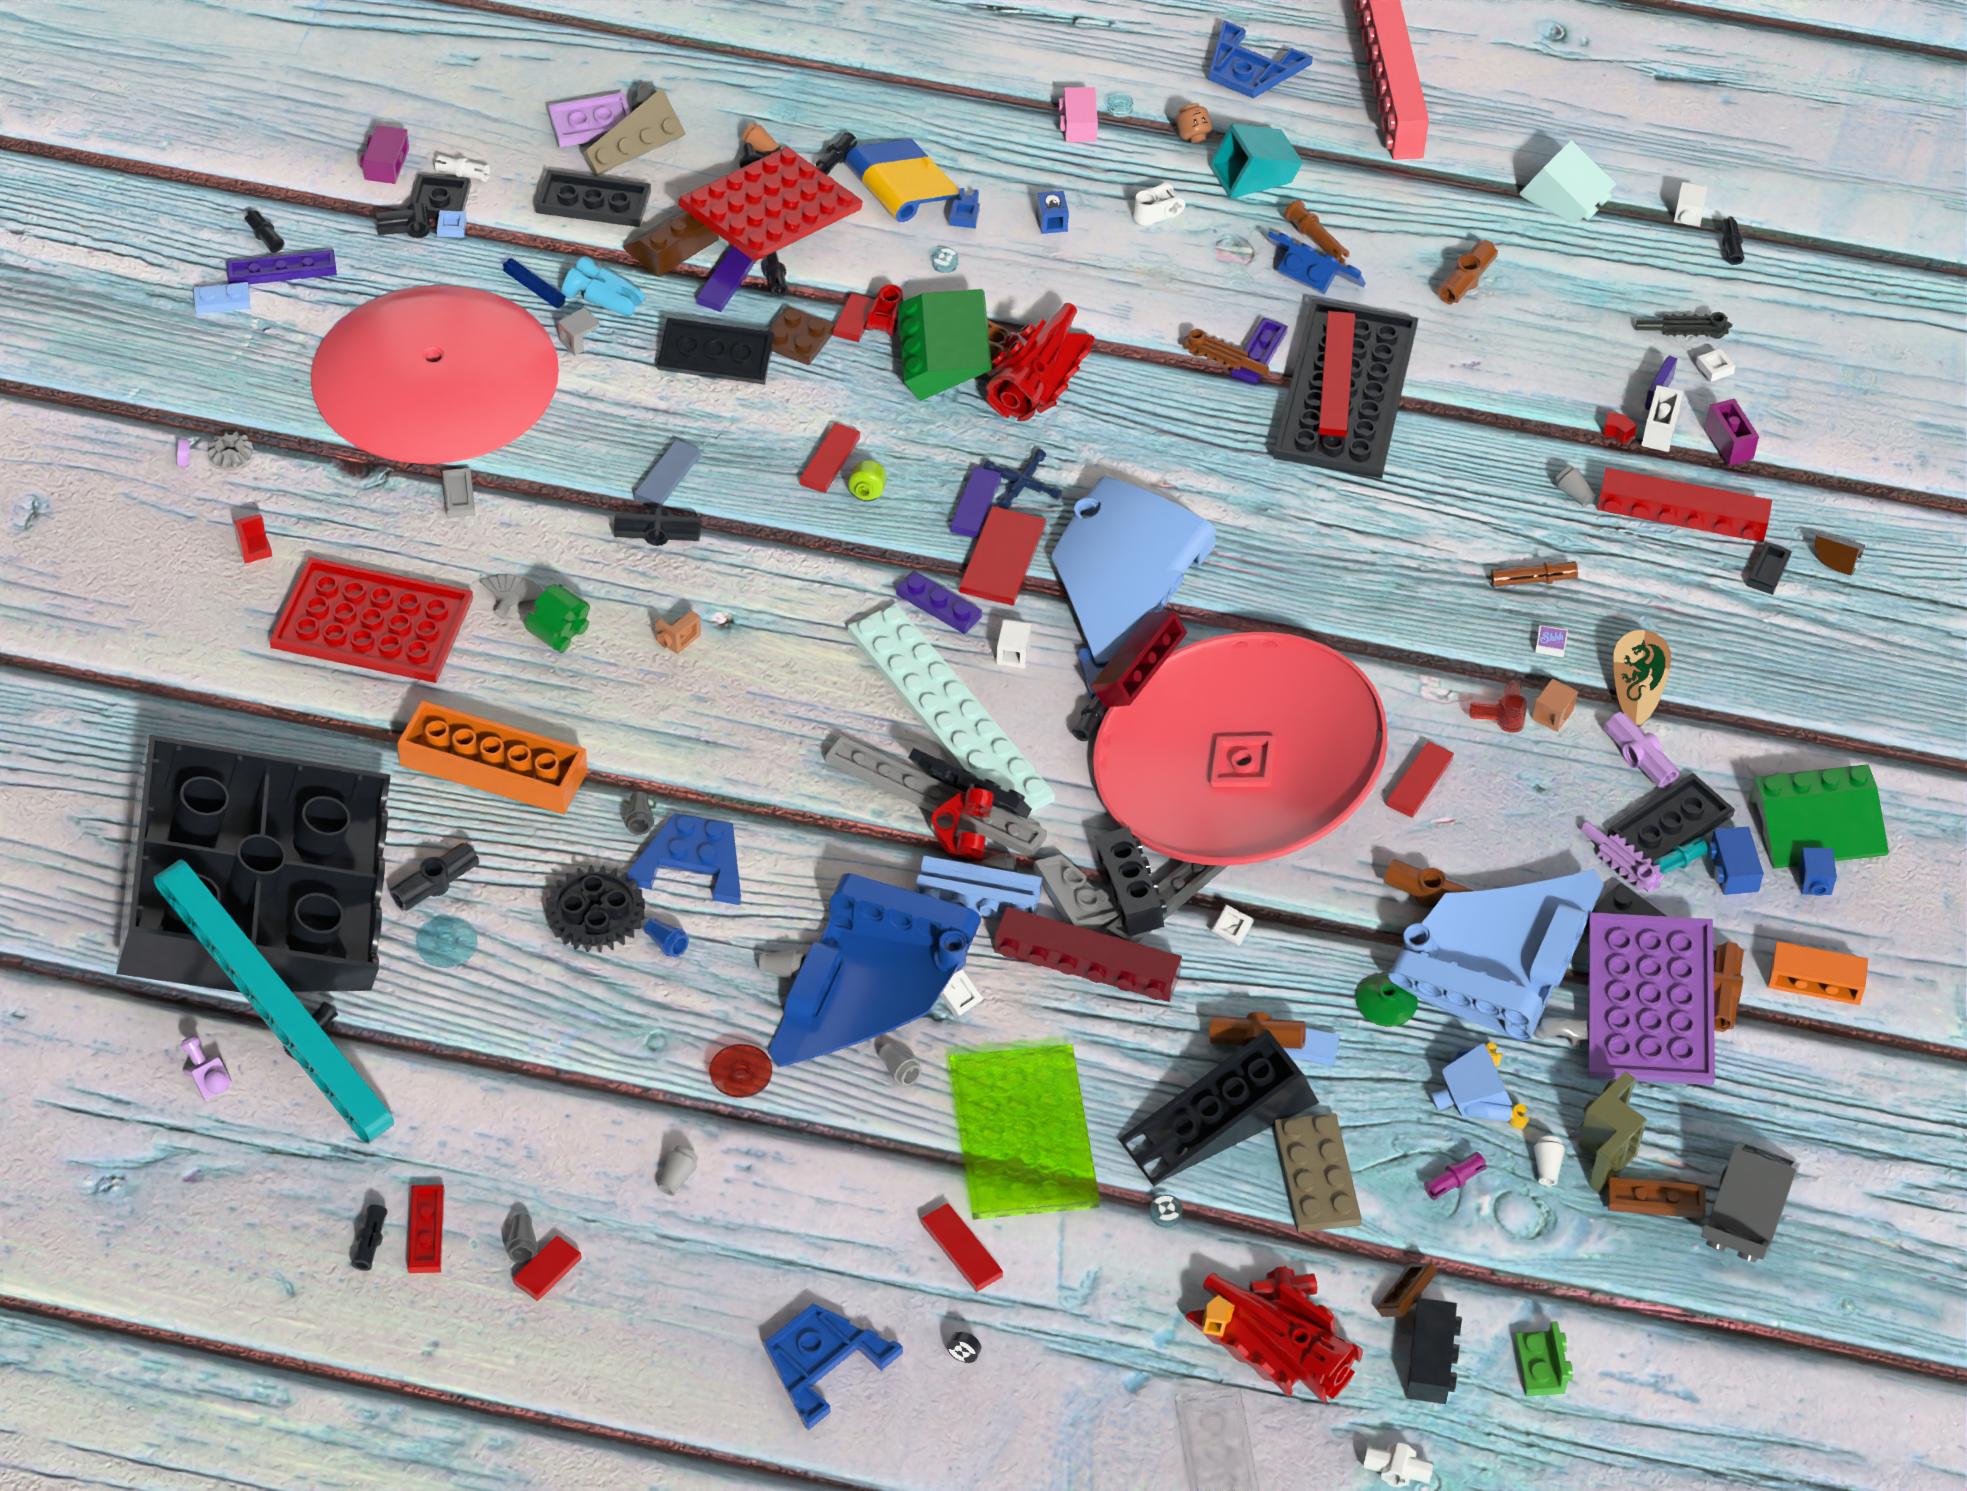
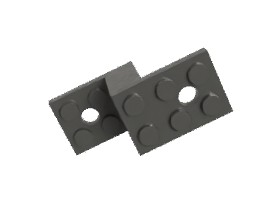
(1750, 1202)

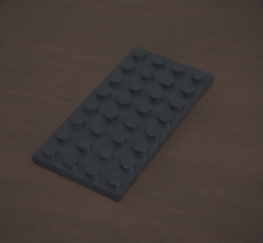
(1377, 380)

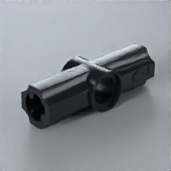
(657, 526)
(434, 876)

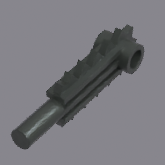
(1713, 325)

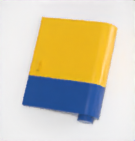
(900, 176)

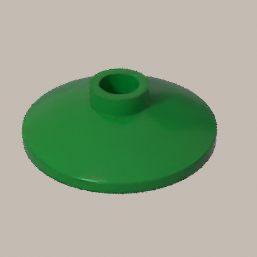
(1385, 1009)

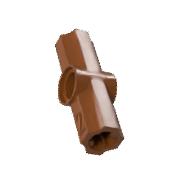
(1467, 272)
(1426, 884)
(1727, 985)
(1244, 1030)

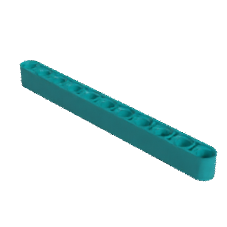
(273, 1001)

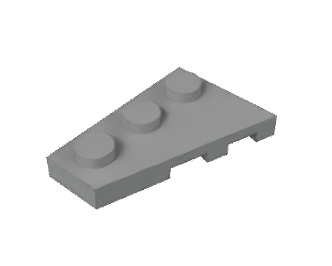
(1073, 895)

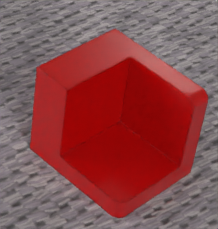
(252, 538)

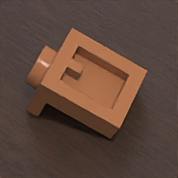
(680, 634)

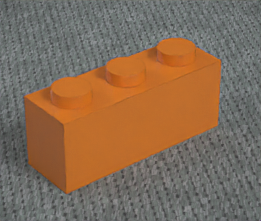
(1818, 973)

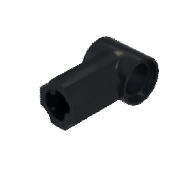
(412, 220)

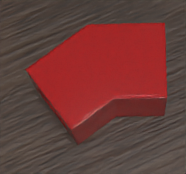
(1619, 427)

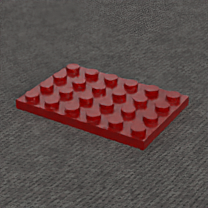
(770, 203)
(372, 619)

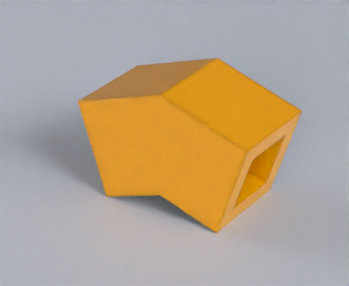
(1216, 1316)

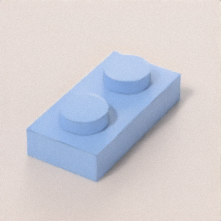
(222, 297)

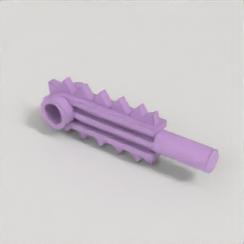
(1623, 857)

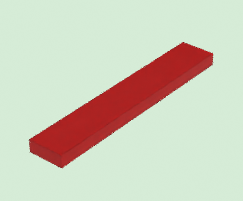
(1337, 374)

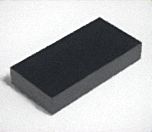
(1769, 568)

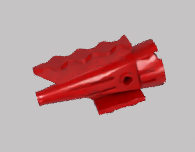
(1036, 365)
(1283, 1338)

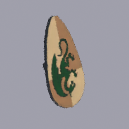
(1640, 673)

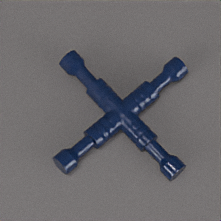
(1023, 480)

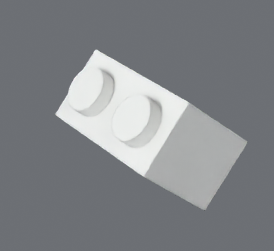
(1662, 418)

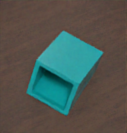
(1254, 160)

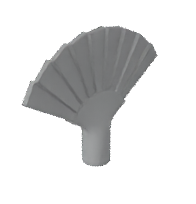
(511, 591)

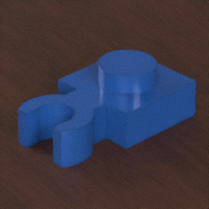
(965, 210)

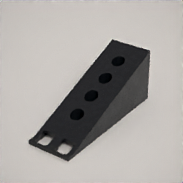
(1241, 1094)

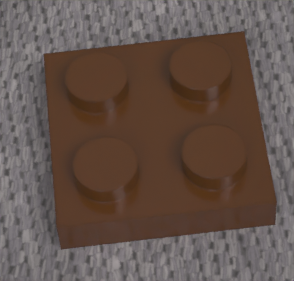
(800, 335)

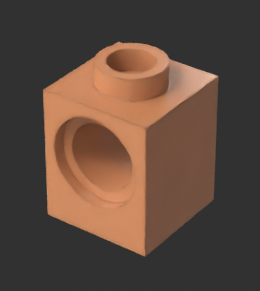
(1555, 705)

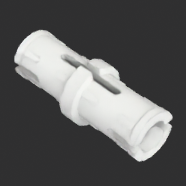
(462, 168)

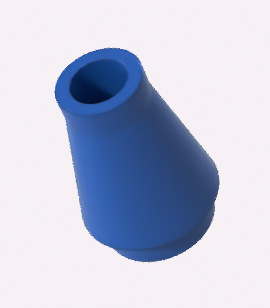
(667, 937)

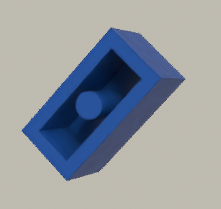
(1735, 860)

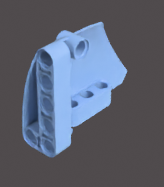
(1126, 559)
(1498, 950)

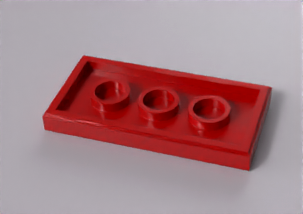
(1002, 556)

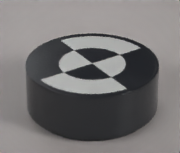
(964, 1347)

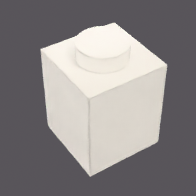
(1690, 204)
(1014, 643)

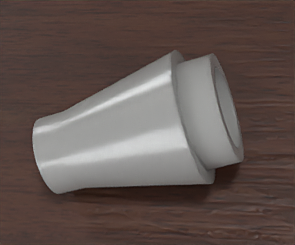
(1574, 484)
(783, 964)
(902, 1067)
(678, 1168)

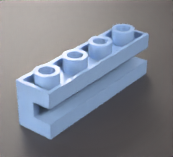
(979, 887)

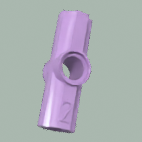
(1642, 750)

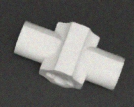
(1398, 1465)

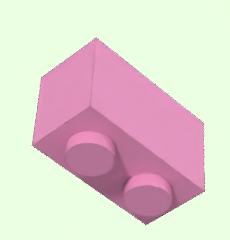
(1079, 113)

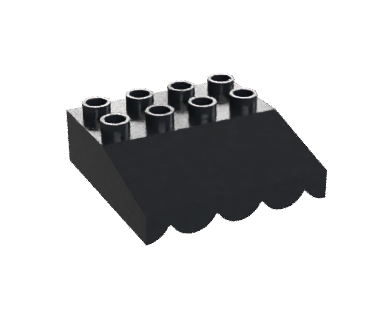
(279, 847)

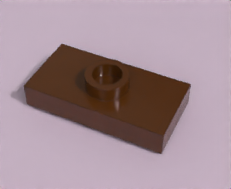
(1406, 1290)

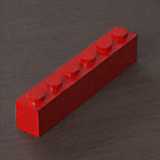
(1685, 505)

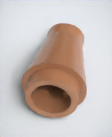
(760, 139)

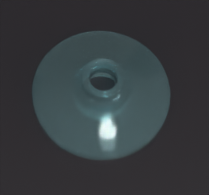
(449, 950)

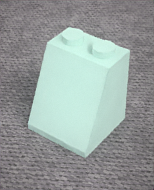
(1570, 185)

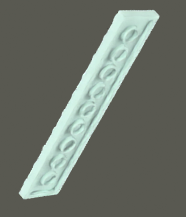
(946, 704)

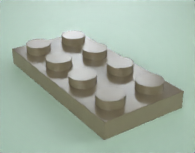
(1317, 1173)

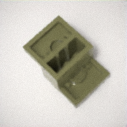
(1611, 1130)

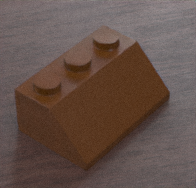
(671, 242)

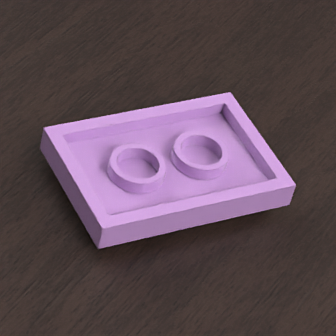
(587, 118)

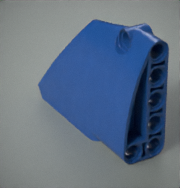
(873, 967)

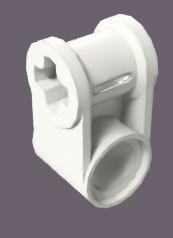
(1154, 204)

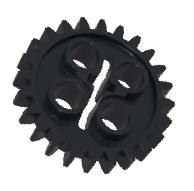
(595, 908)

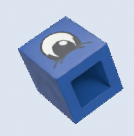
(1052, 212)

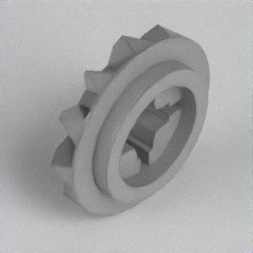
(230, 458)

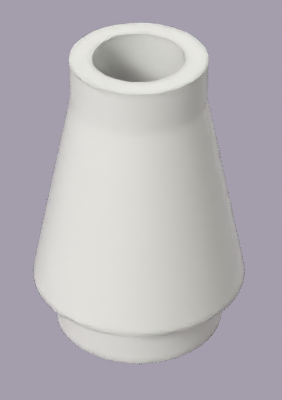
(1549, 1157)

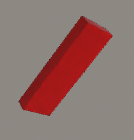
(830, 458)
(1420, 779)
(426, 1229)
(962, 1247)

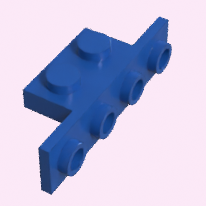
(1310, 268)

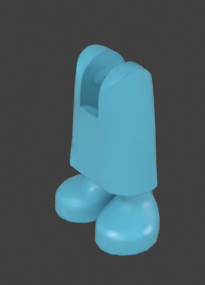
(604, 290)

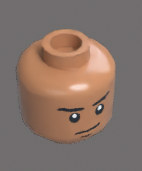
(1193, 123)

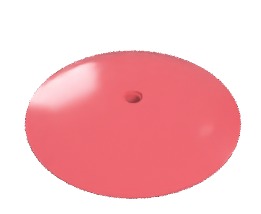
(434, 374)

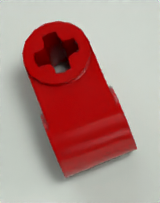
(885, 312)

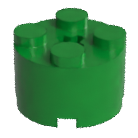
(558, 617)

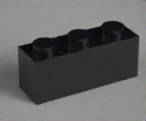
(1433, 1351)

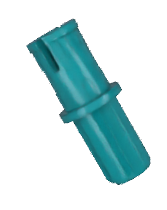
(1681, 855)

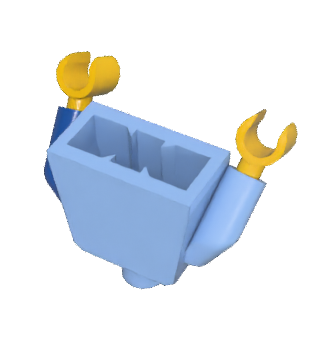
(1478, 1087)

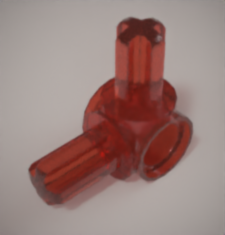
(1509, 711)

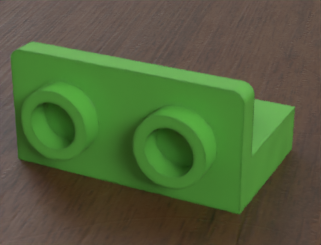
(1544, 1361)

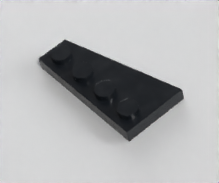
(964, 780)

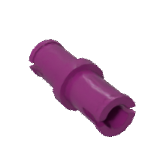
(1455, 1175)

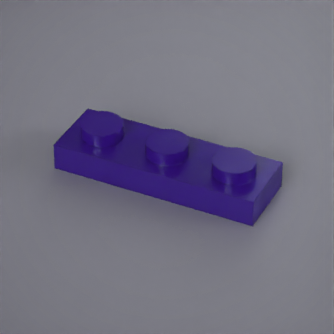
(939, 602)

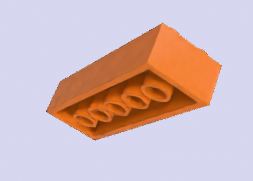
(492, 757)

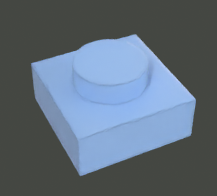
(451, 224)

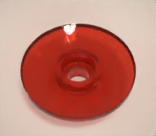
(737, 1061)

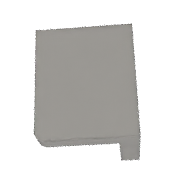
(574, 328)

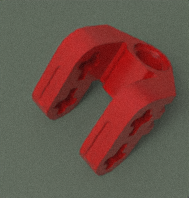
(968, 844)

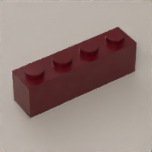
(1139, 659)

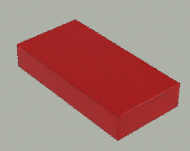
(853, 318)
(547, 1268)

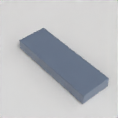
(667, 474)

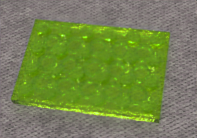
(1023, 1132)

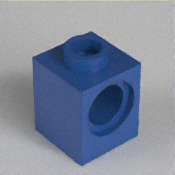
(1817, 871)

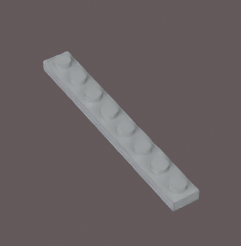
(931, 794)

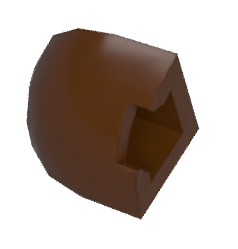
(1838, 553)

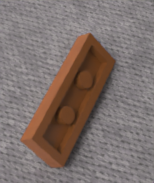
(1656, 1197)

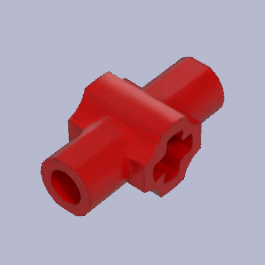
(1269, 1287)

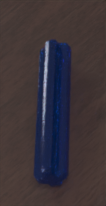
(534, 283)

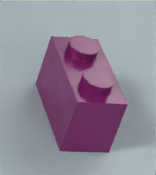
(385, 154)
(1731, 431)

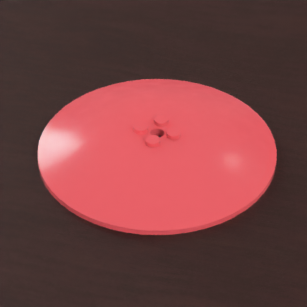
(1252, 696)

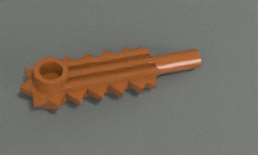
(1232, 357)

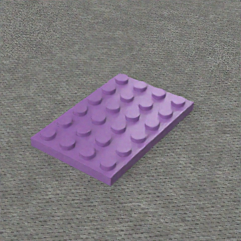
(1651, 998)

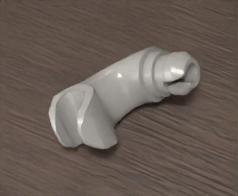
(1575, 1029)

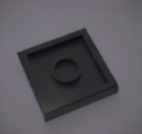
(441, 193)

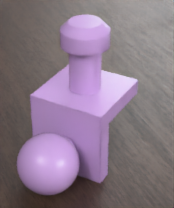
(206, 1071)

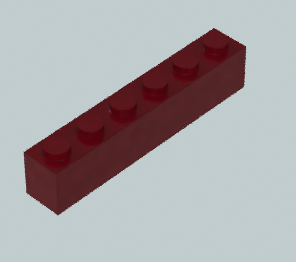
(1088, 954)

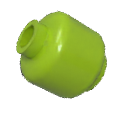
(867, 478)

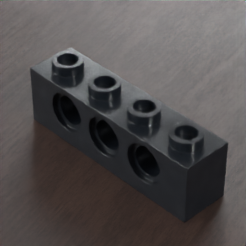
(1130, 881)

